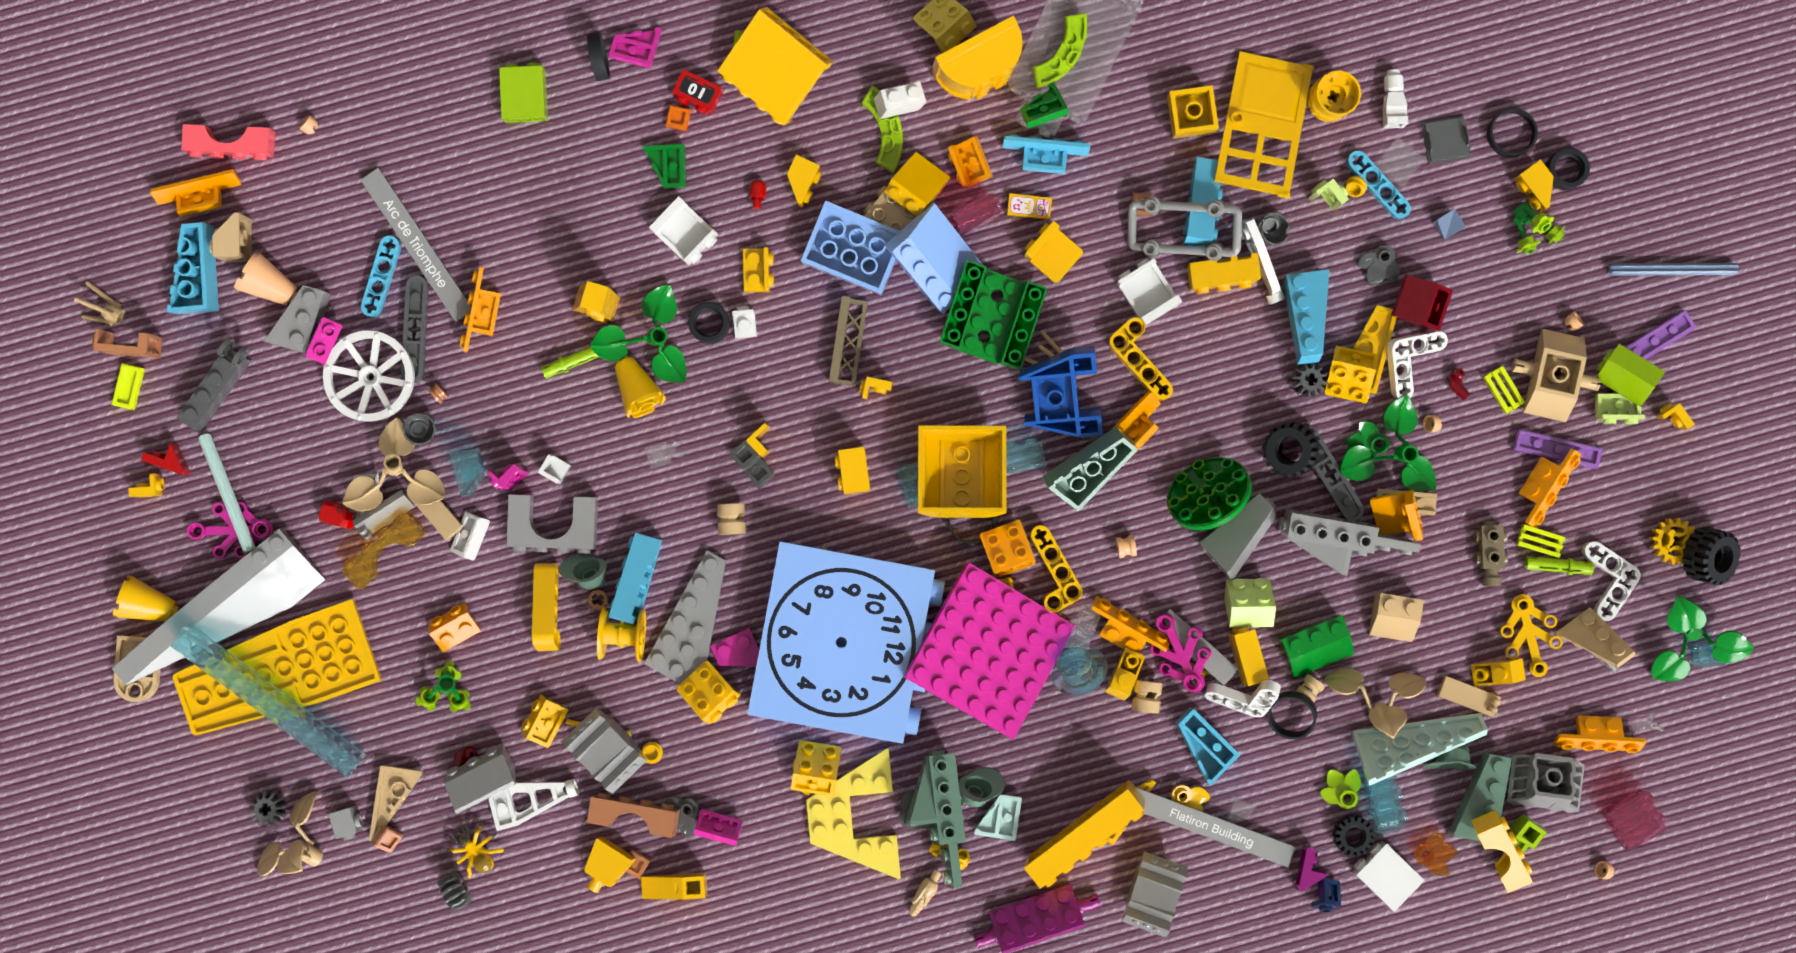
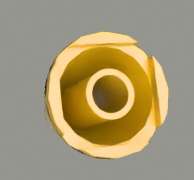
(637, 389)
(143, 602)

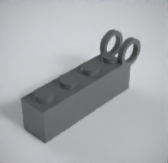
(215, 386)

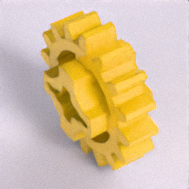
(1664, 539)

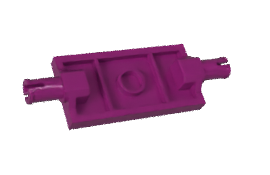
(1036, 919)

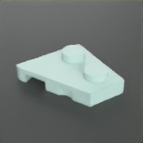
(1001, 818)

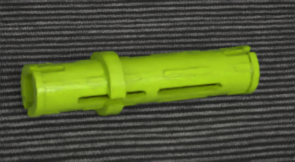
(565, 363)
(1567, 566)

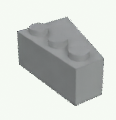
(300, 320)

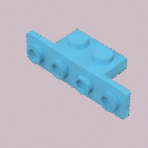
(1044, 154)

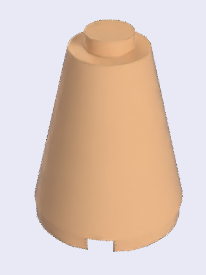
(265, 281)

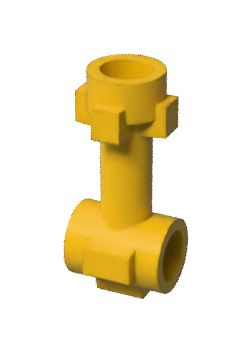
(963, 854)

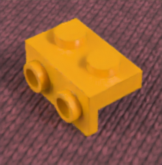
(969, 162)
(453, 627)

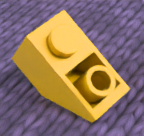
(802, 177)
(1537, 185)
(1498, 672)
(1125, 674)

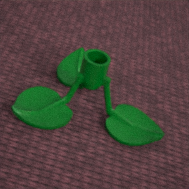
(669, 363)
(1417, 475)
(1690, 618)

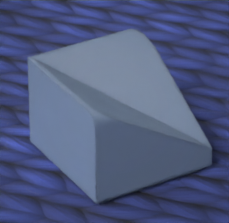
(1449, 224)

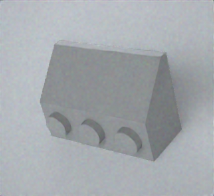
(480, 778)

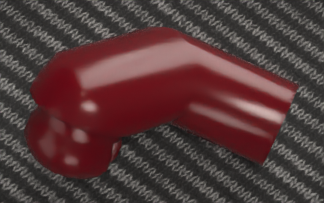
(1455, 383)
(463, 756)

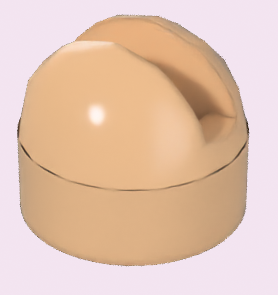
(307, 125)
(1574, 321)
(1427, 423)
(1599, 870)

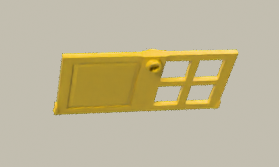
(1268, 102)

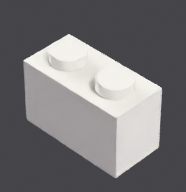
(899, 100)

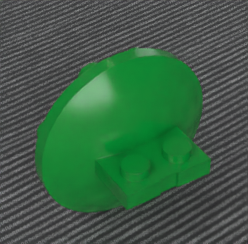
(1209, 493)

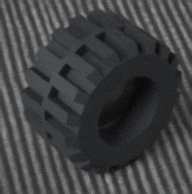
(1274, 452)
(1711, 555)

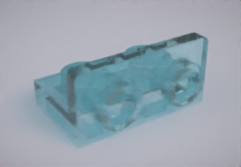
(1024, 456)
(909, 482)

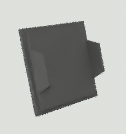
(1446, 139)

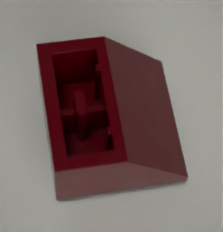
(1422, 303)

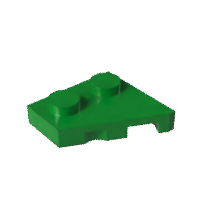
(1044, 107)
(669, 164)

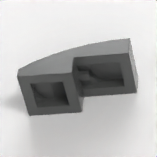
(752, 464)

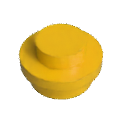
(1355, 186)
(653, 752)

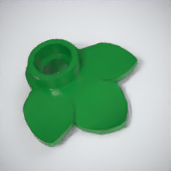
(1367, 437)

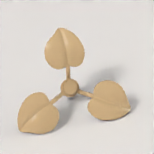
(425, 487)
(1385, 718)
(292, 858)

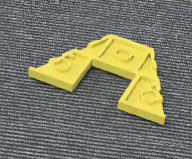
(832, 818)

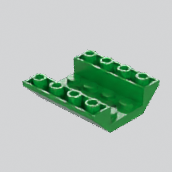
(1007, 322)

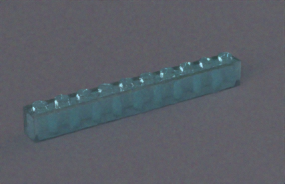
(267, 700)

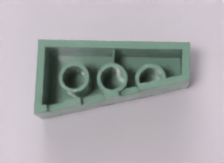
(1483, 794)

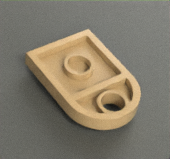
(147, 684)

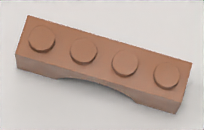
(660, 819)

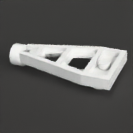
(1256, 245)
(504, 808)

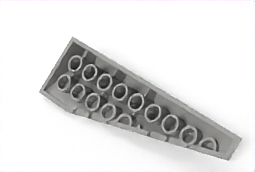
(252, 590)

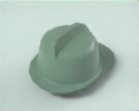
(585, 570)
(1455, 759)
(980, 786)

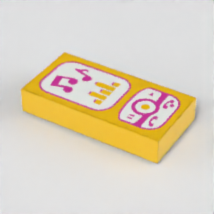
(1029, 206)

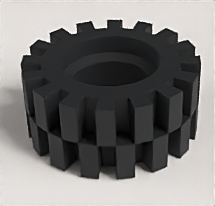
(1340, 835)

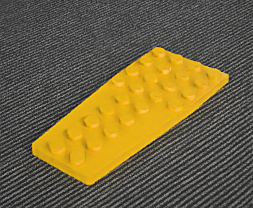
(303, 658)

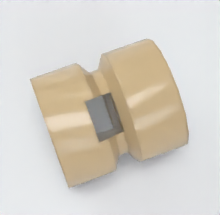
(731, 519)
(1147, 704)

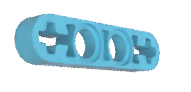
(1381, 182)
(384, 277)

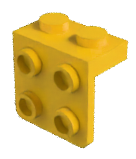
(1052, 252)
(708, 693)

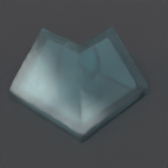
(468, 471)

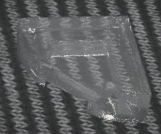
(1240, 810)

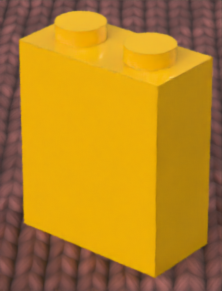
(917, 184)
(1248, 655)

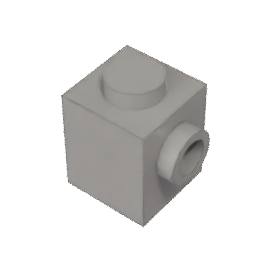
(346, 823)

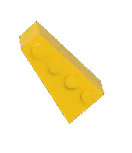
(597, 302)

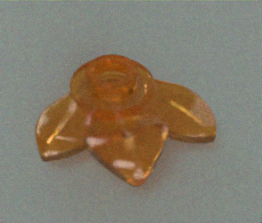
(1438, 854)

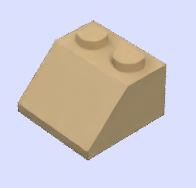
(233, 240)
(1395, 617)

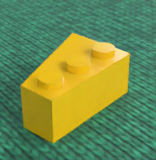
(1224, 274)

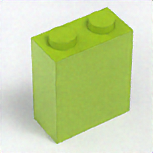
(523, 93)
(1629, 374)

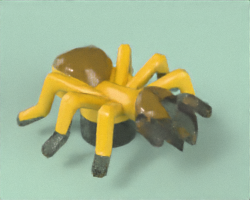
(476, 852)

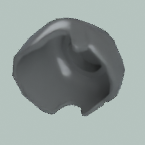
(1273, 228)
(419, 428)

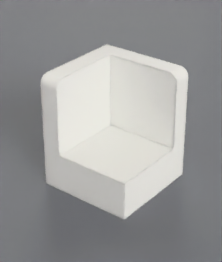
(554, 468)

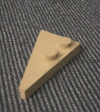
(392, 789)

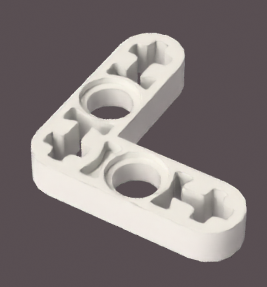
(1404, 356)
(1617, 573)
(1254, 705)

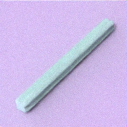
(226, 493)

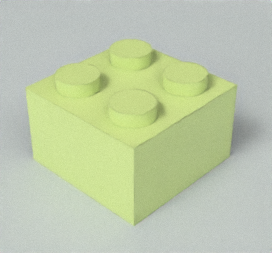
(1249, 602)

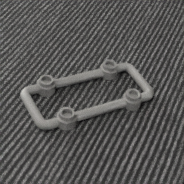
(1214, 208)

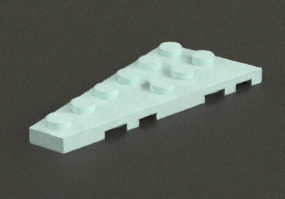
(1414, 744)

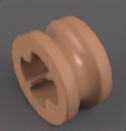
(438, 393)
(598, 593)

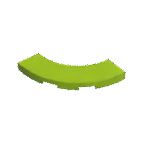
(1067, 54)
(890, 134)

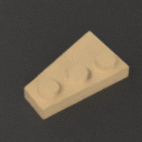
(1596, 636)

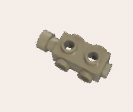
(1487, 547)

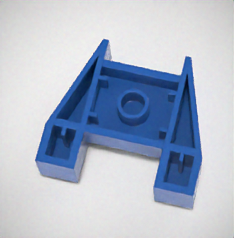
(1057, 394)

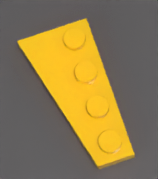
(1376, 338)

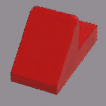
(173, 459)

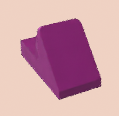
(1306, 875)

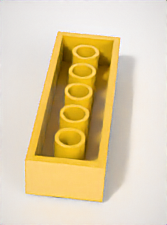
(1085, 834)

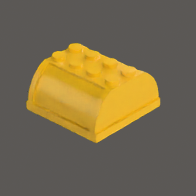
(980, 61)
(962, 471)

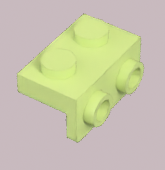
(1333, 194)
(1616, 407)

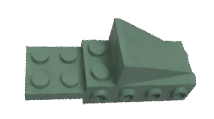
(928, 807)

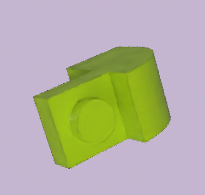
(1527, 832)

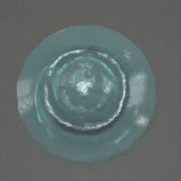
(1079, 671)

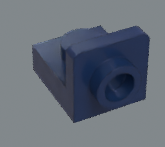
(1328, 895)

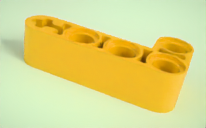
(1143, 362)
(1052, 566)
(545, 607)

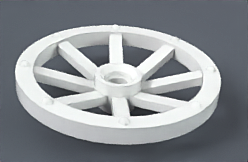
(364, 373)

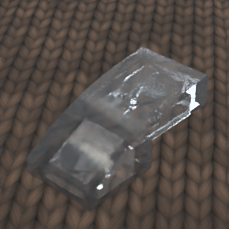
(1083, 628)

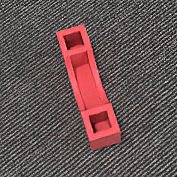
(255, 142)

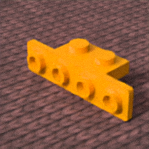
(197, 193)
(482, 313)
(1136, 421)
(1545, 484)
(1127, 630)
(1600, 734)

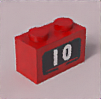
(697, 92)

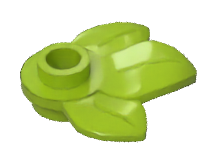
(1339, 786)

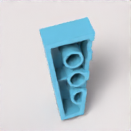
(1200, 226)
(195, 272)
(635, 578)

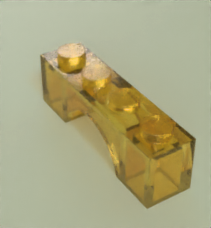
(363, 568)

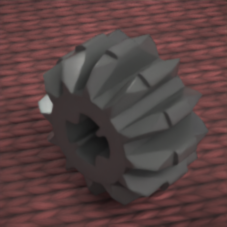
(1314, 375)
(264, 816)
(454, 891)

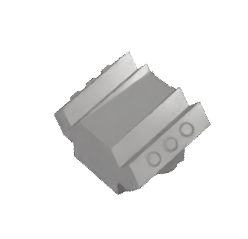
(604, 750)
(1546, 782)
(1154, 894)

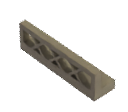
(840, 339)

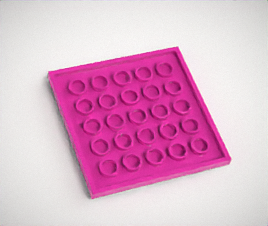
(989, 651)

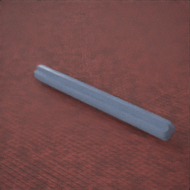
(1621, 269)

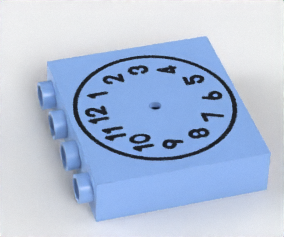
(842, 641)

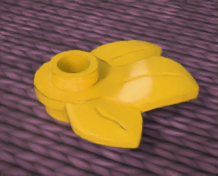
(1193, 796)

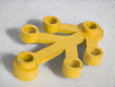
(1529, 632)

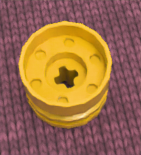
(1342, 88)

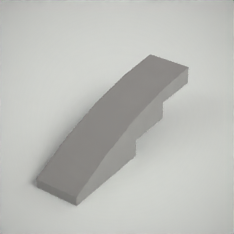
(1217, 664)

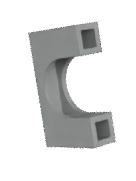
(523, 534)

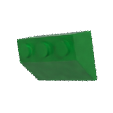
(1316, 645)

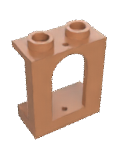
(148, 345)

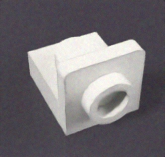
(744, 322)

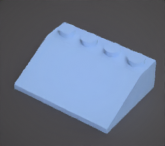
(851, 248)
(932, 256)

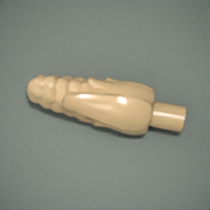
(924, 893)

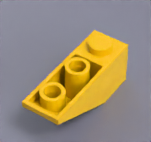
(674, 886)

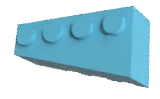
(1306, 307)

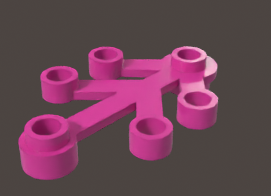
(229, 530)
(1181, 655)

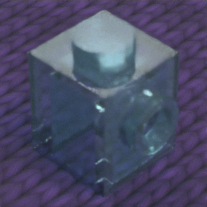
(1702, 656)

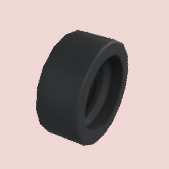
(1582, 161)
(693, 319)

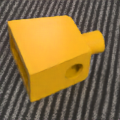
(606, 864)

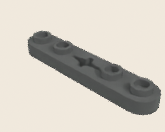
(416, 307)
(1341, 491)

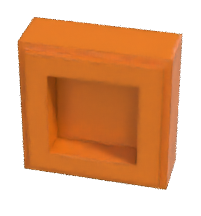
(678, 118)

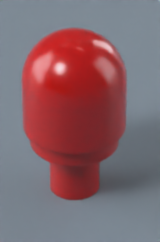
(757, 193)

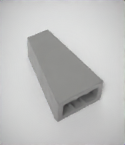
(1235, 540)

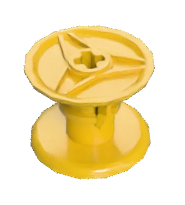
(621, 634)

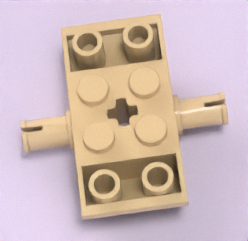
(1549, 395)

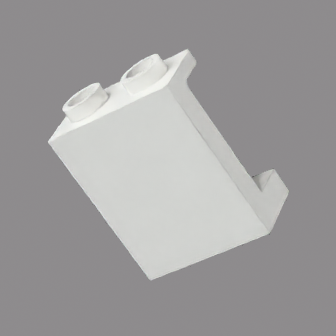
(684, 231)
(1147, 291)
(1387, 875)

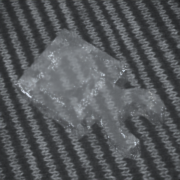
(661, 455)

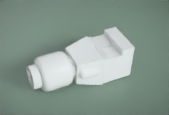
(1394, 104)

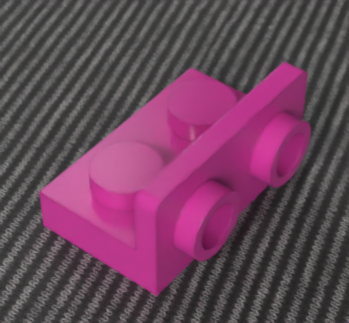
(323, 340)
(510, 477)
(718, 827)

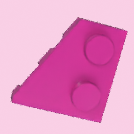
(636, 47)
(737, 650)

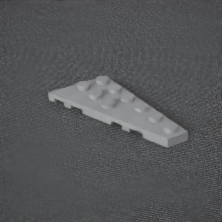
(689, 631)

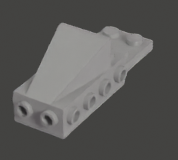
(1336, 538)

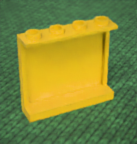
(774, 65)

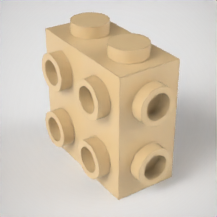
(888, 212)

